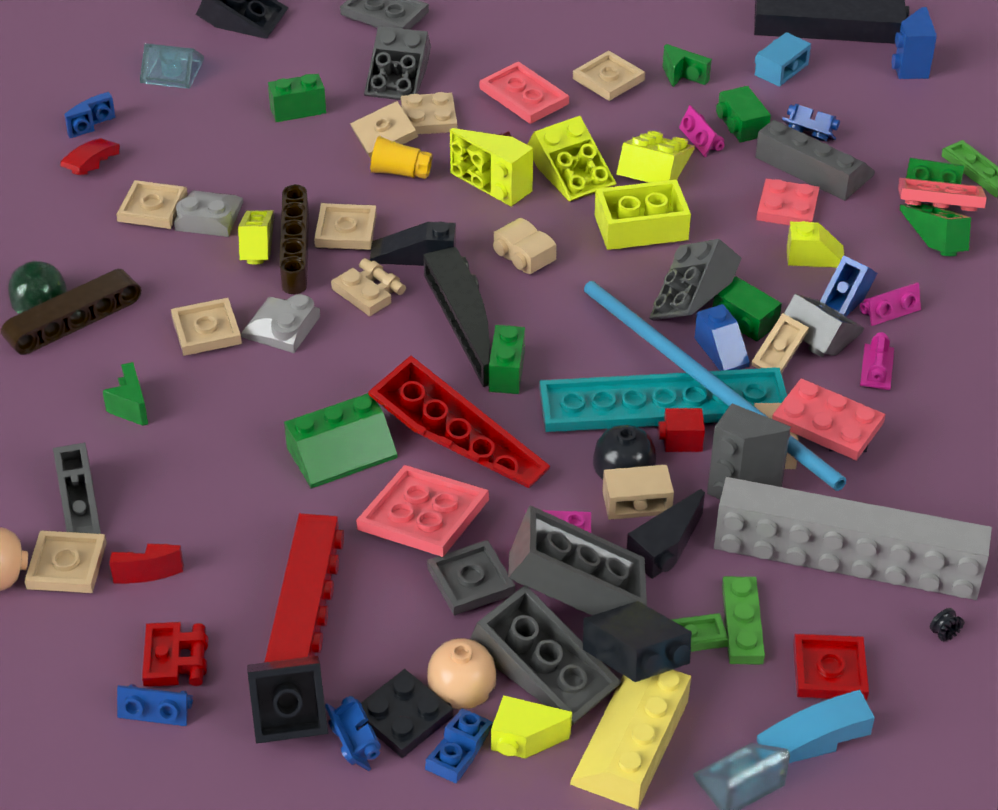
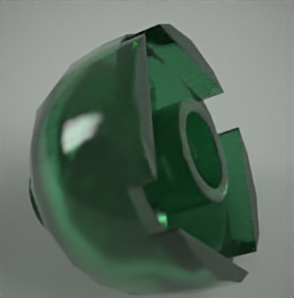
(34, 284)

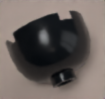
(623, 448)

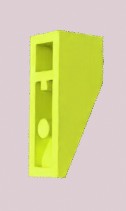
(256, 236)

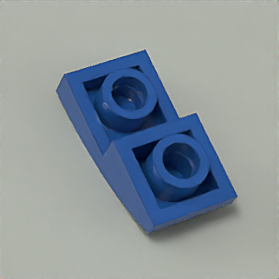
(89, 112)
(459, 746)

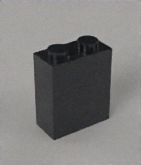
(636, 641)

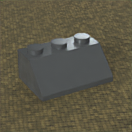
(747, 449)

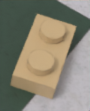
(780, 344)

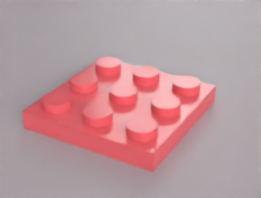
(423, 510)

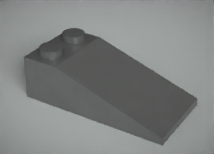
(543, 655)

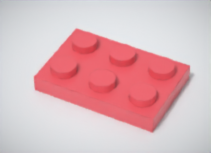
(524, 92)
(941, 194)
(829, 419)

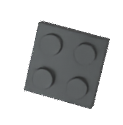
(471, 577)

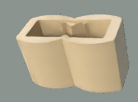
(524, 246)

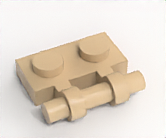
(363, 292)

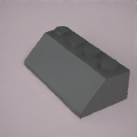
(811, 160)
(575, 565)

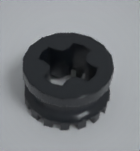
(946, 624)

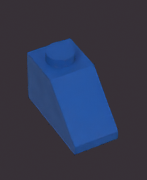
(848, 286)
(721, 338)

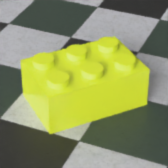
(642, 214)

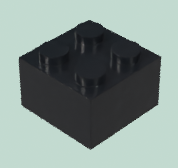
(287, 699)

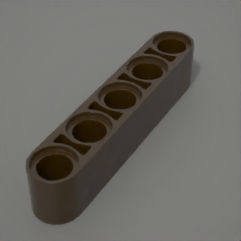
(294, 239)
(70, 311)

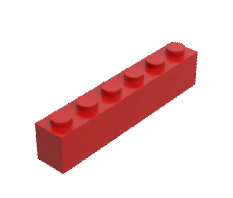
(306, 588)

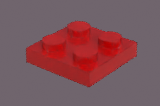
(829, 665)

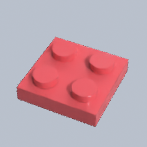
(787, 202)

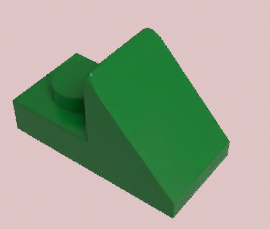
(685, 64)
(127, 399)

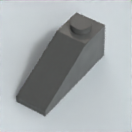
(76, 489)

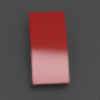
(89, 155)
(155, 564)

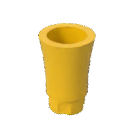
(400, 159)

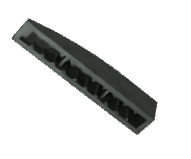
(462, 304)

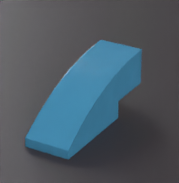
(821, 727)

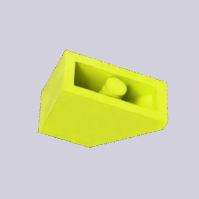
(812, 246)
(528, 727)

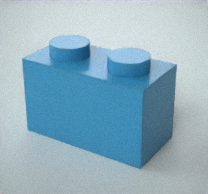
(782, 59)

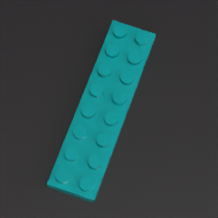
(643, 398)

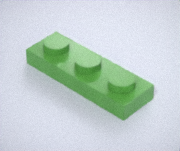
(743, 620)

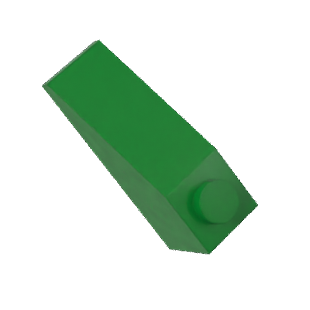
(939, 227)

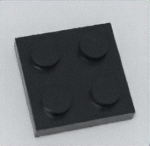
(405, 712)

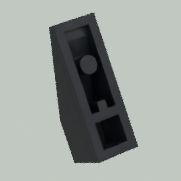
(412, 243)
(666, 534)

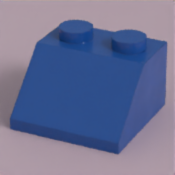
(915, 46)

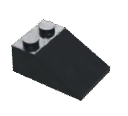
(243, 16)

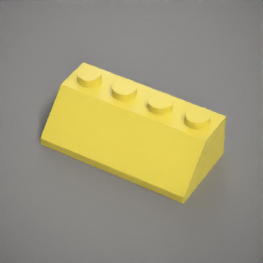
(633, 737)

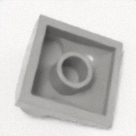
(207, 213)
(283, 322)

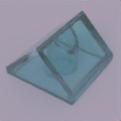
(170, 65)
(744, 776)

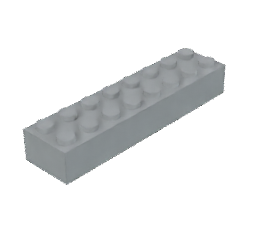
(852, 538)

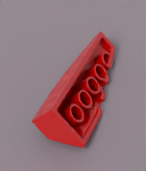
(449, 419)

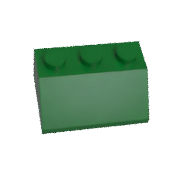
(339, 440)

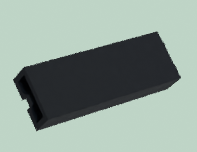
(831, 19)

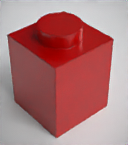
(682, 430)

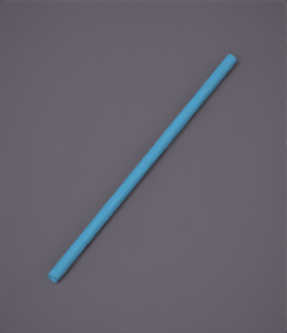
(707, 379)

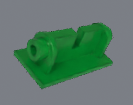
(934, 171)

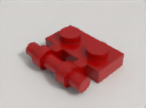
(163, 652)

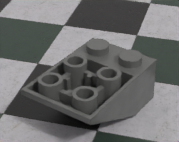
(397, 62)
(695, 278)

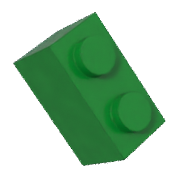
(297, 97)
(742, 113)
(750, 307)
(506, 359)

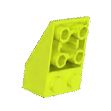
(654, 157)
(570, 159)
(492, 164)

